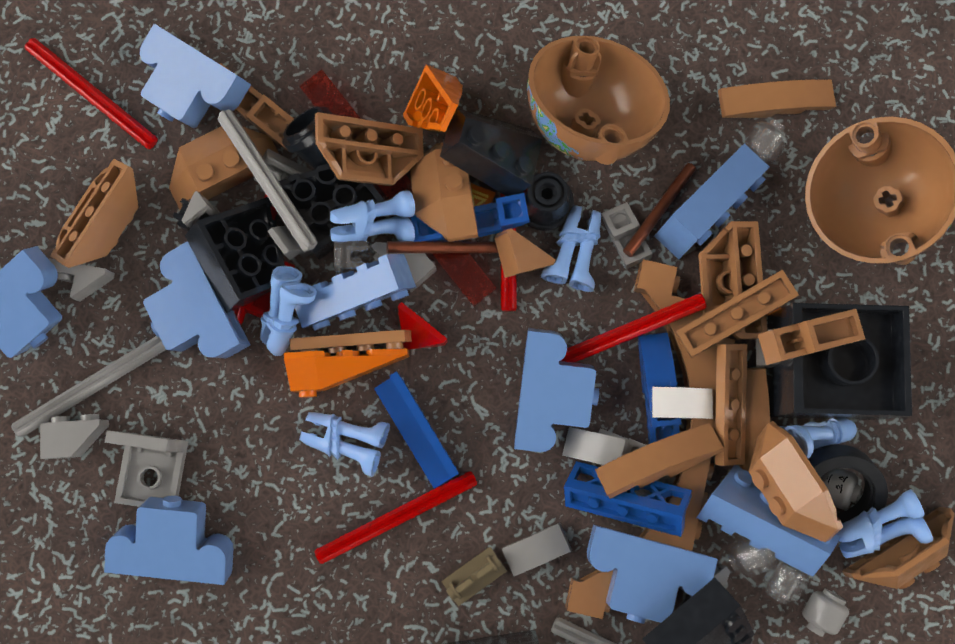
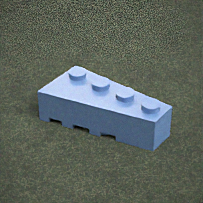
(711, 201)
(352, 291)
(744, 510)

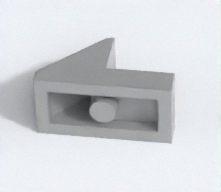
(84, 278)

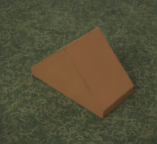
(520, 254)

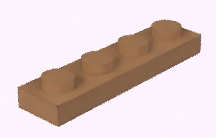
(737, 313)
(364, 341)
(731, 403)

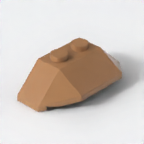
(367, 149)
(212, 164)
(443, 196)
(98, 217)
(730, 267)
(792, 485)
(905, 556)

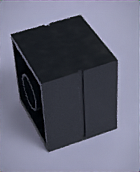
(850, 380)

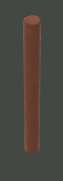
(659, 209)
(440, 247)

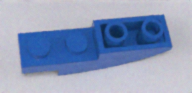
(657, 371)

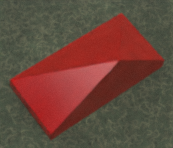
(422, 333)

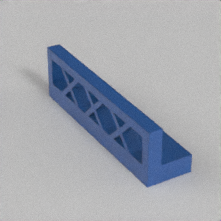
(416, 430)
(628, 507)

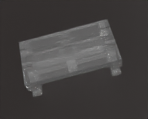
(348, 255)

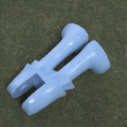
(363, 216)
(571, 237)
(286, 293)
(820, 434)
(333, 444)
(865, 531)

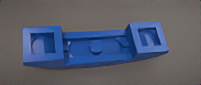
(490, 219)

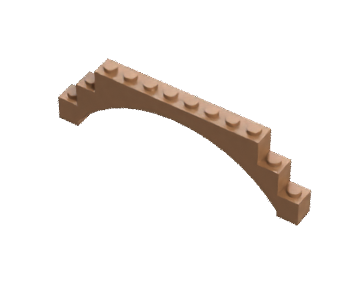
(656, 285)

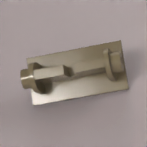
(474, 576)

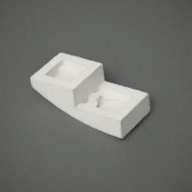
(682, 403)

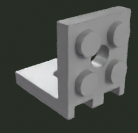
(143, 453)

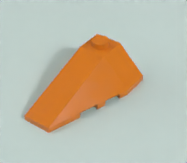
(433, 100)
(319, 371)

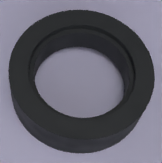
(845, 456)

